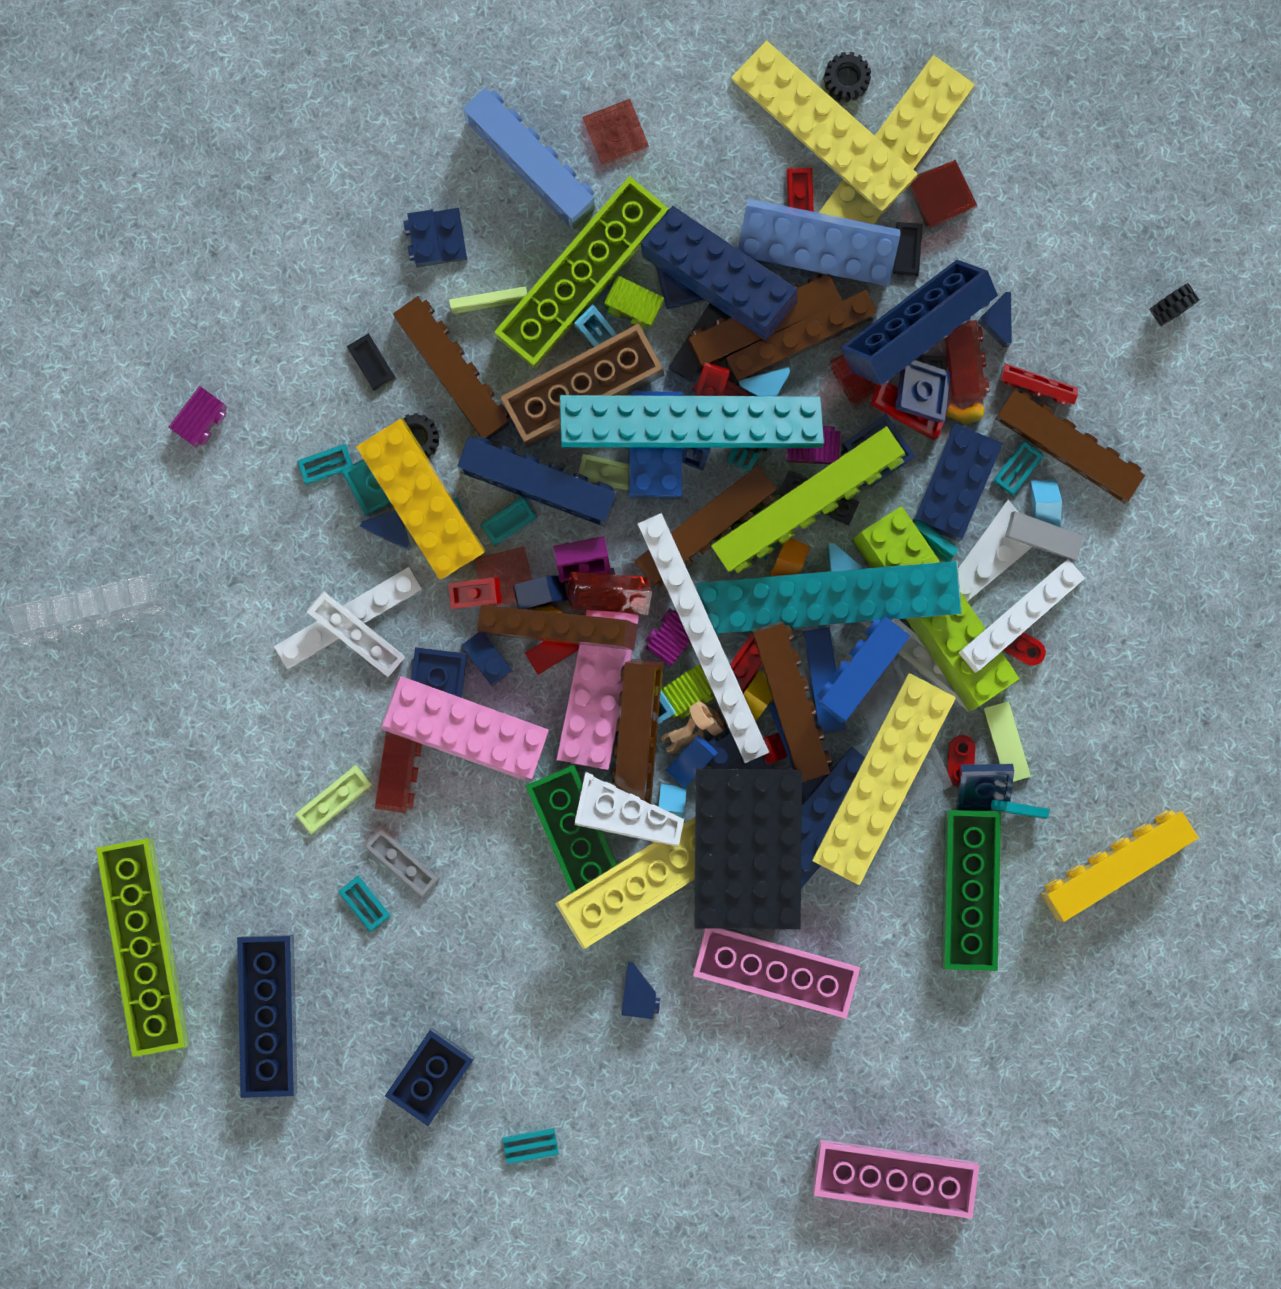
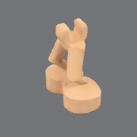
(701, 716)

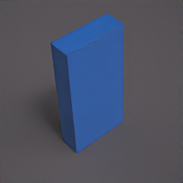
(694, 757)

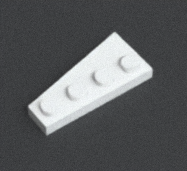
(990, 555)
(617, 812)

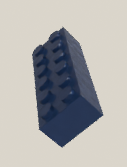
(719, 272)
(919, 322)
(536, 481)
(822, 806)
(267, 1016)

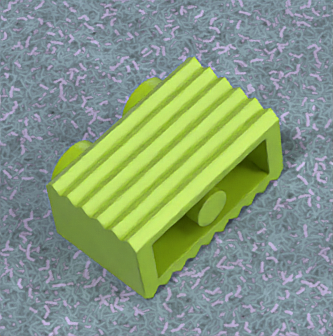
(633, 303)
(687, 691)

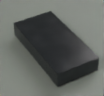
(909, 249)
(371, 362)

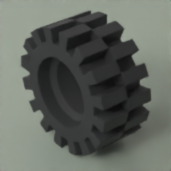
(854, 63)
(1174, 304)
(428, 426)

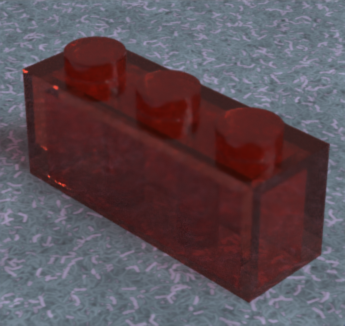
(966, 363)
(609, 593)
(397, 774)

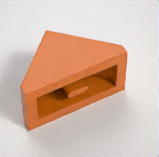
(790, 558)

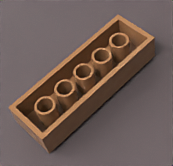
(605, 370)

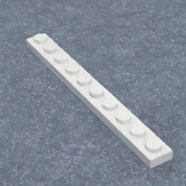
(703, 638)

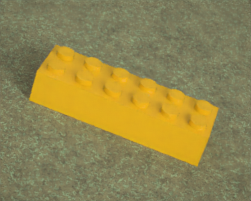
(420, 498)
(1119, 865)

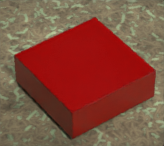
(775, 748)

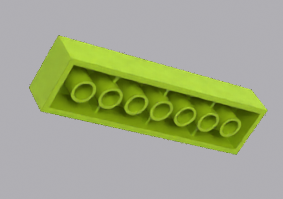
(581, 273)
(808, 500)
(898, 542)
(142, 947)

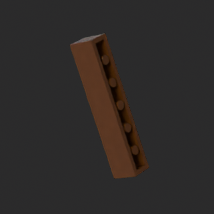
(731, 336)
(801, 337)
(451, 369)
(1070, 446)
(715, 520)
(557, 627)
(790, 700)
(638, 727)

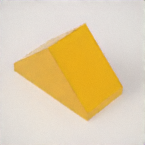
(758, 695)

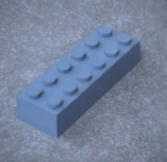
(529, 158)
(819, 242)

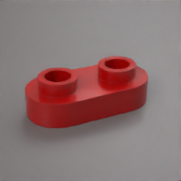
(1019, 648)
(957, 758)

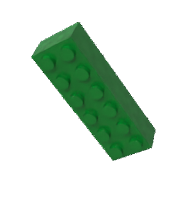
(578, 849)
(971, 890)

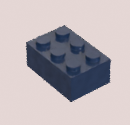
(429, 1076)

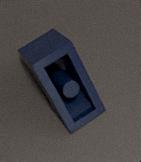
(487, 658)
(639, 995)

